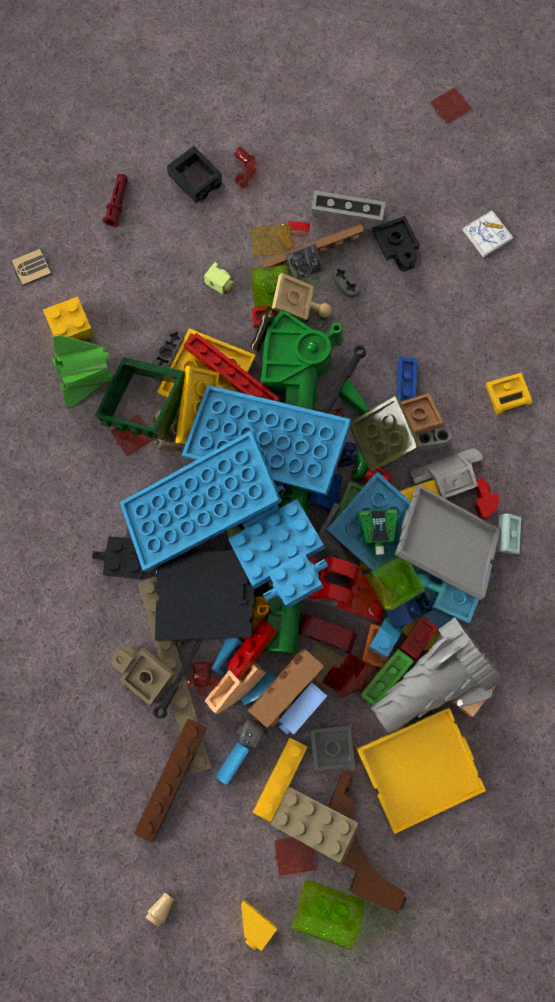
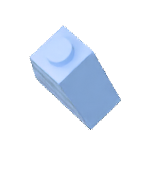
(301, 709)

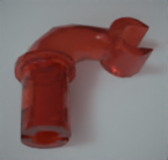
(250, 164)

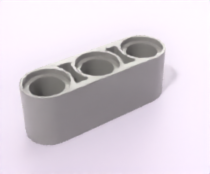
(433, 440)

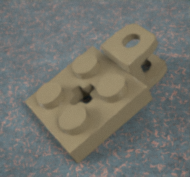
(133, 666)

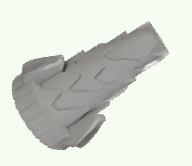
(449, 671)

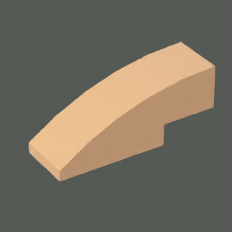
(232, 689)

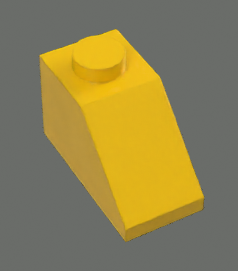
(257, 927)

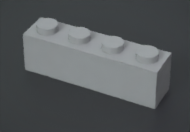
(348, 206)

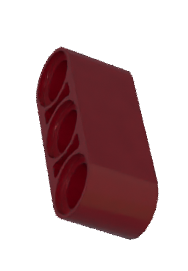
(327, 632)

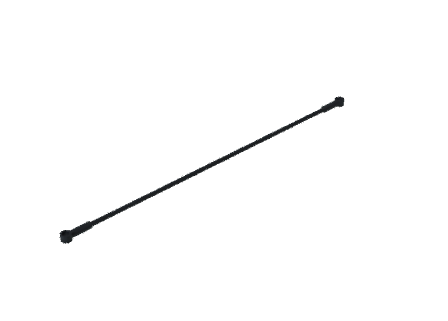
(174, 687)

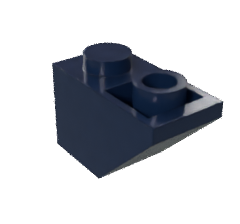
(410, 610)

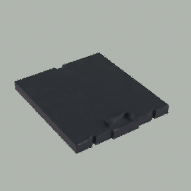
(204, 598)

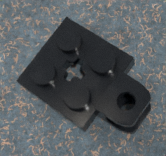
(402, 250)

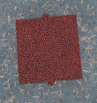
(450, 105)
(129, 441)
(293, 856)

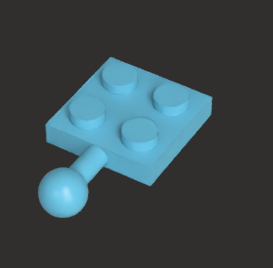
(451, 599)

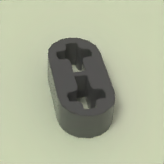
(342, 284)

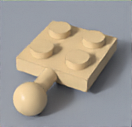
(295, 298)

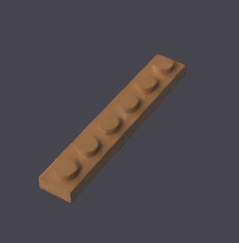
(322, 244)

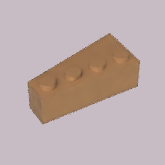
(285, 688)

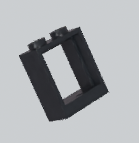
(186, 160)

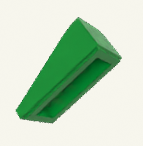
(353, 399)

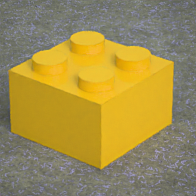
(69, 320)

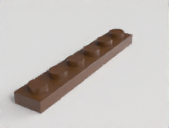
(170, 780)

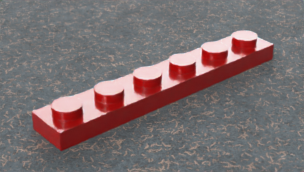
(226, 368)

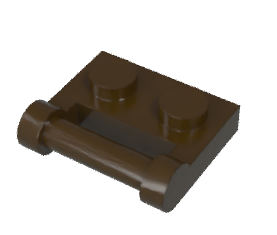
(266, 319)

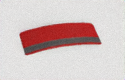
(299, 228)

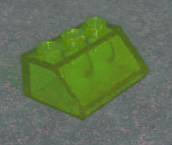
(328, 915)

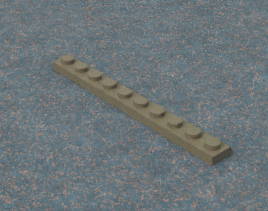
(169, 656)

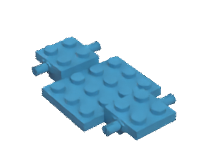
(278, 549)

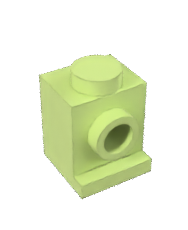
(218, 279)

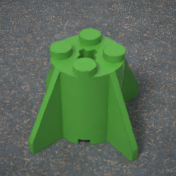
(80, 367)

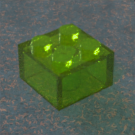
(394, 583)

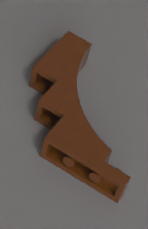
(367, 881)

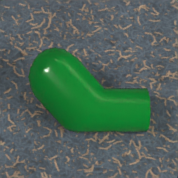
(361, 469)

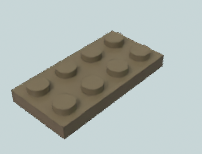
(315, 825)

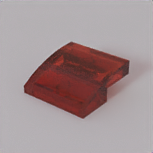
(349, 675)

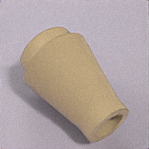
(159, 911)

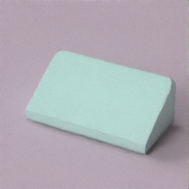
(509, 534)

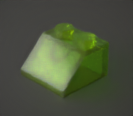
(264, 284)

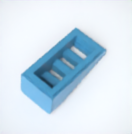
(228, 650)

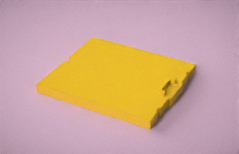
(421, 770)

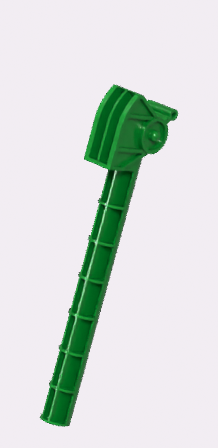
(291, 365)

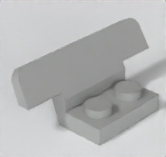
(451, 473)

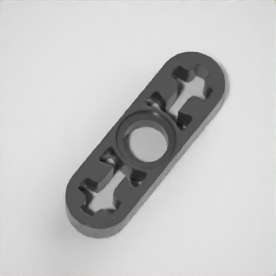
(168, 339)

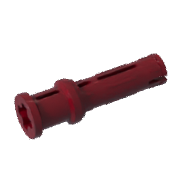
(114, 207)

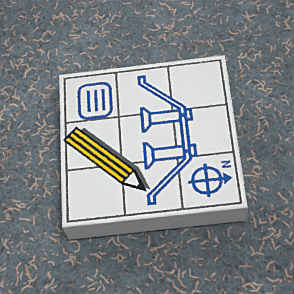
(487, 233)

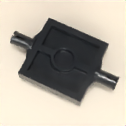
(120, 559)

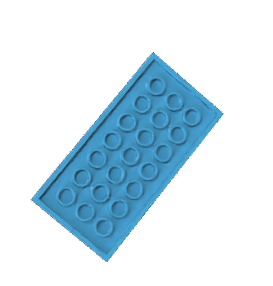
(295, 441)
(380, 495)
(199, 501)

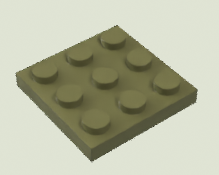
(385, 434)

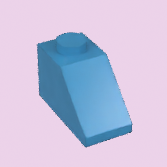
(385, 638)

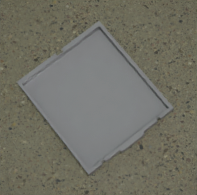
(448, 542)

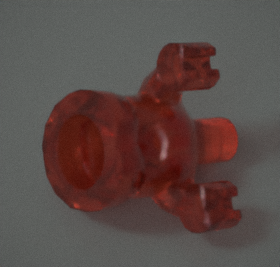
(202, 677)

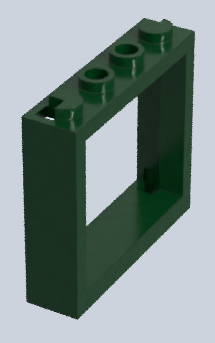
(118, 386)

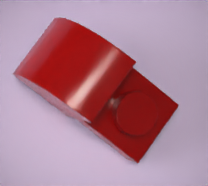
(486, 503)

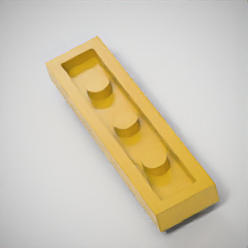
(280, 779)

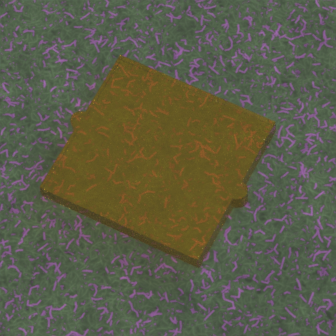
(266, 240)
(327, 659)

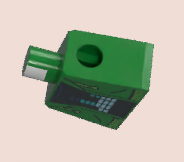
(377, 528)

